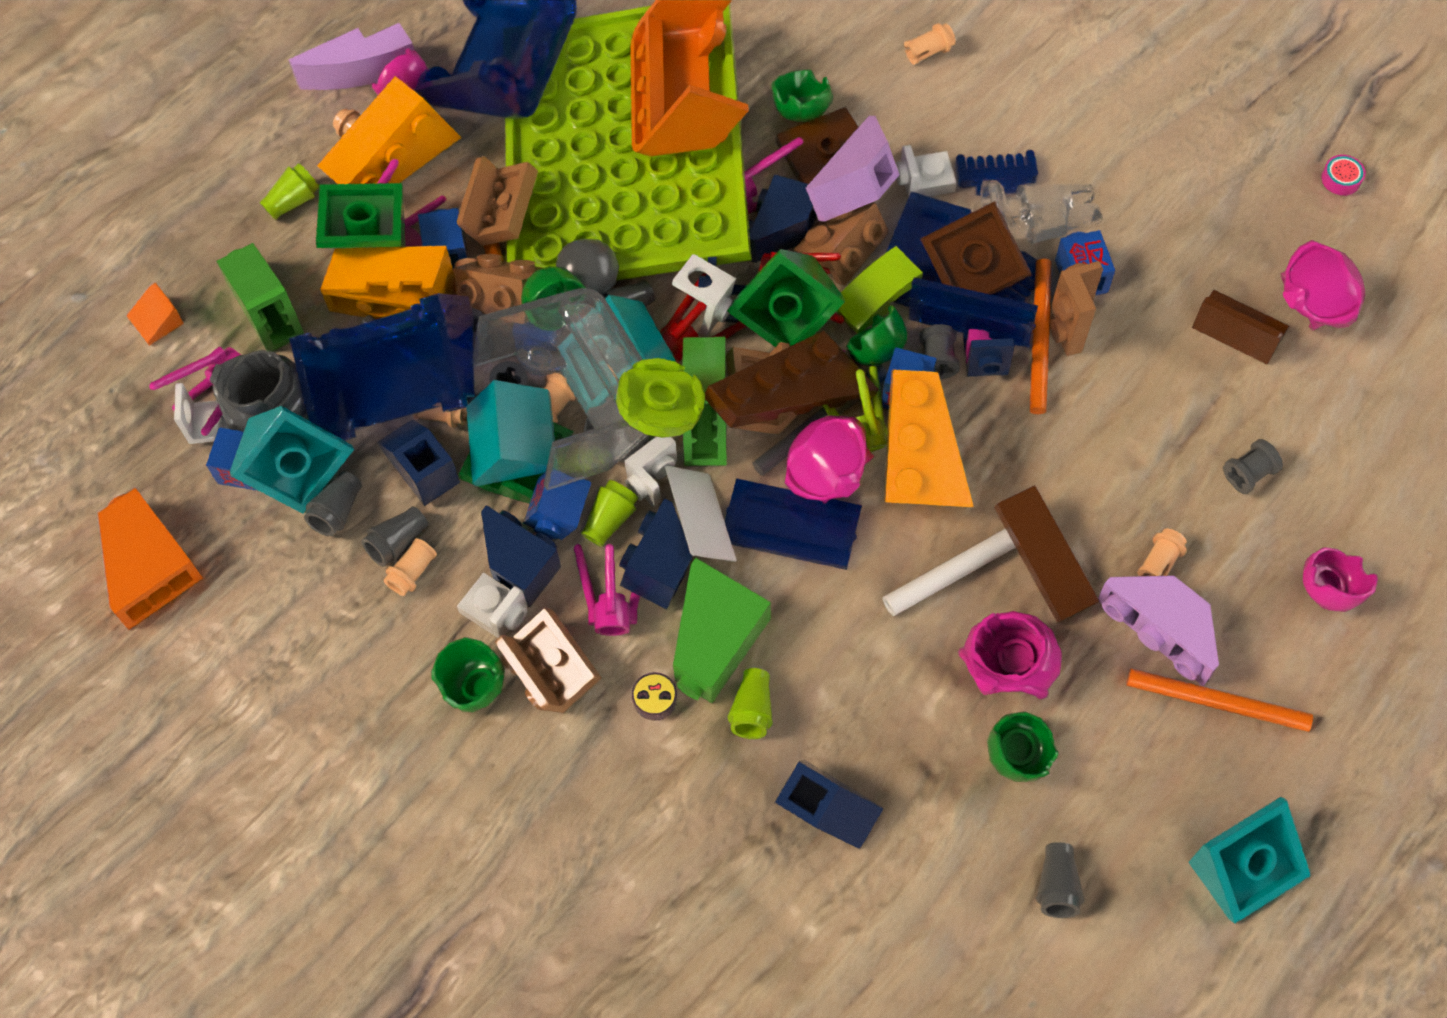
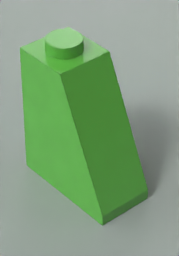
(260, 296)
(708, 439)
(715, 630)

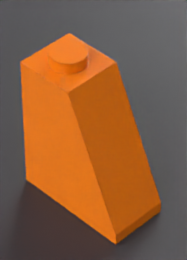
(141, 560)

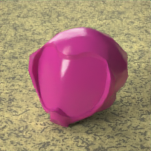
(1323, 286)
(828, 458)
(1020, 643)

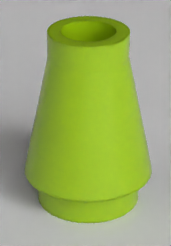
(290, 191)
(609, 511)
(751, 708)

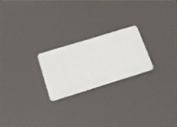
(700, 514)

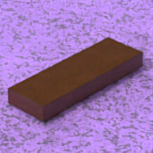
(1046, 554)

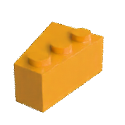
(922, 445)

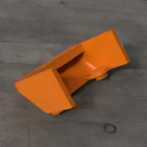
(671, 79)

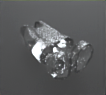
(1044, 209)

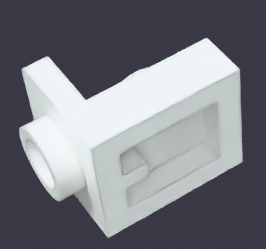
(925, 173)
(649, 464)
(494, 606)

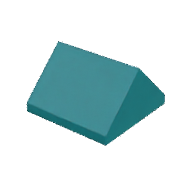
(509, 432)
(288, 457)
(1252, 861)

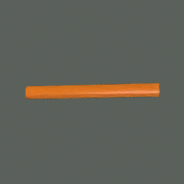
(1040, 339)
(1220, 700)

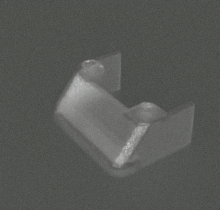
(591, 349)

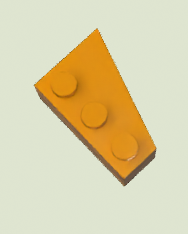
(392, 127)
(385, 279)

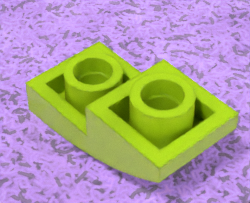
(876, 288)

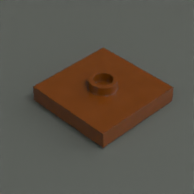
(821, 141)
(977, 252)

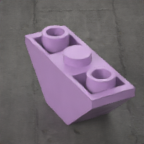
(855, 174)
(1166, 619)

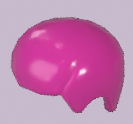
(405, 67)
(1337, 580)

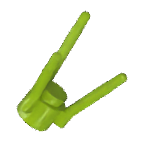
(872, 420)

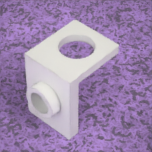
(714, 296)
(195, 416)

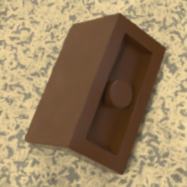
(1239, 326)

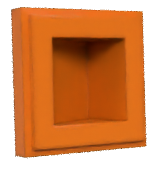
(154, 315)

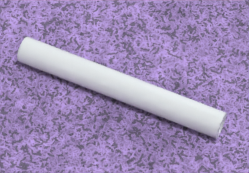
(948, 572)

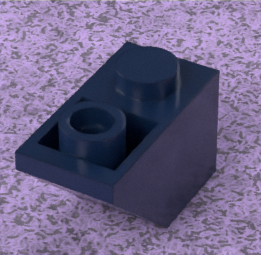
(782, 217)
(420, 461)
(518, 555)
(659, 560)
(828, 804)

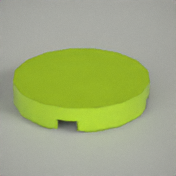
(660, 398)

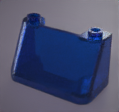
(503, 58)
(389, 366)

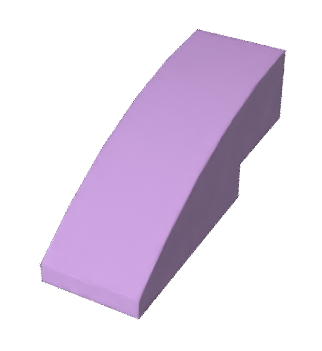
(349, 59)

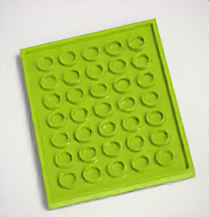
(600, 189)

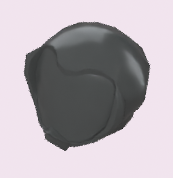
(256, 385)

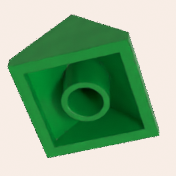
(360, 216)
(787, 299)

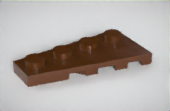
(790, 381)

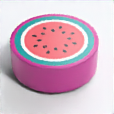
(1343, 175)

